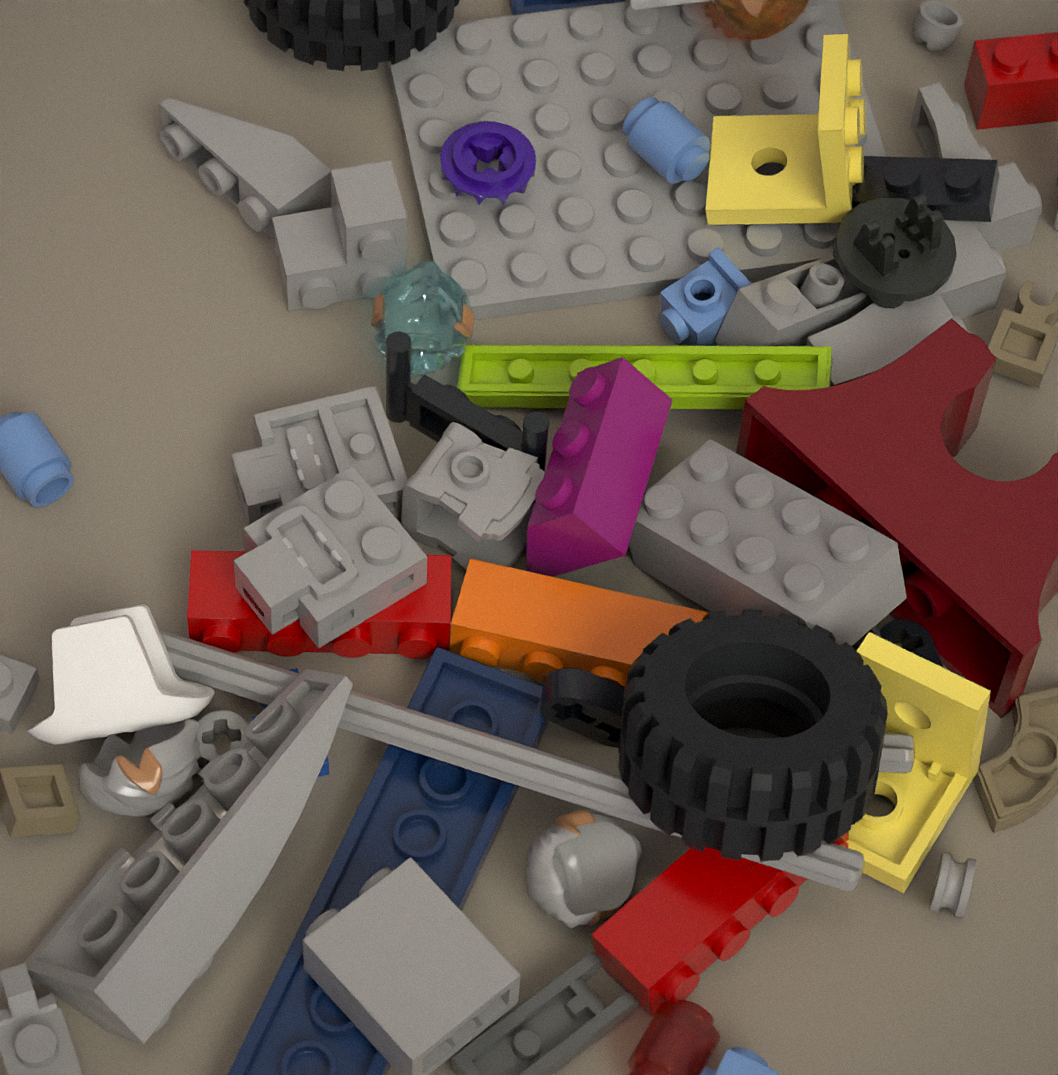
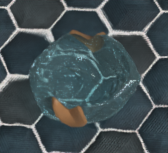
(429, 310)

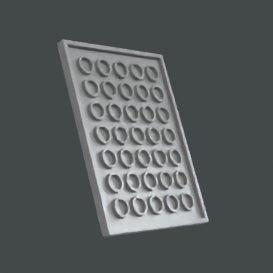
(595, 212)

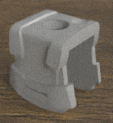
(472, 499)

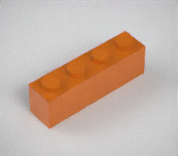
(554, 623)

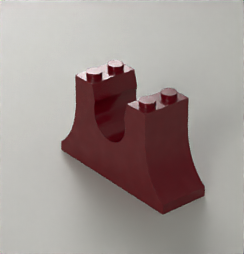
(969, 546)

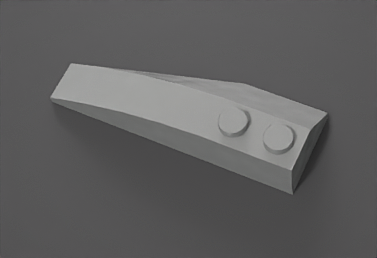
(168, 907)

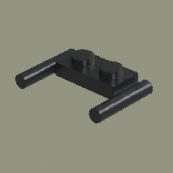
(434, 406)

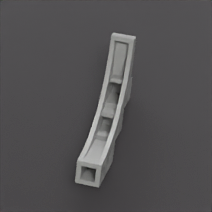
(884, 334)

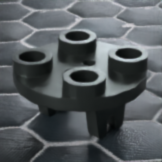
(881, 232)

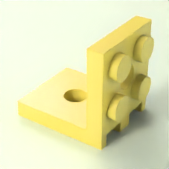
(813, 148)
(948, 730)

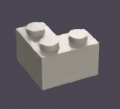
(347, 247)

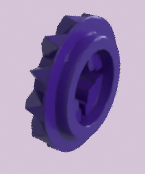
(487, 142)

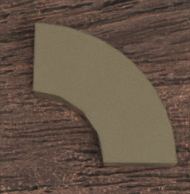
(1026, 770)

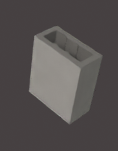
(410, 969)

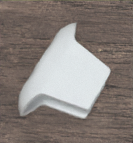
(115, 679)

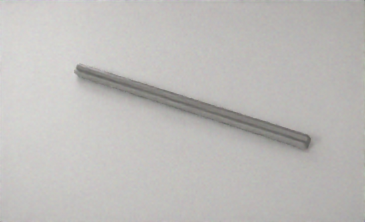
(474, 751)

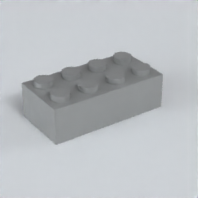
(759, 543)

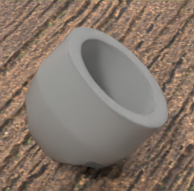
(936, 25)

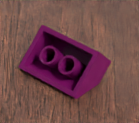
(596, 469)

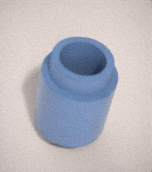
(667, 140)
(33, 459)

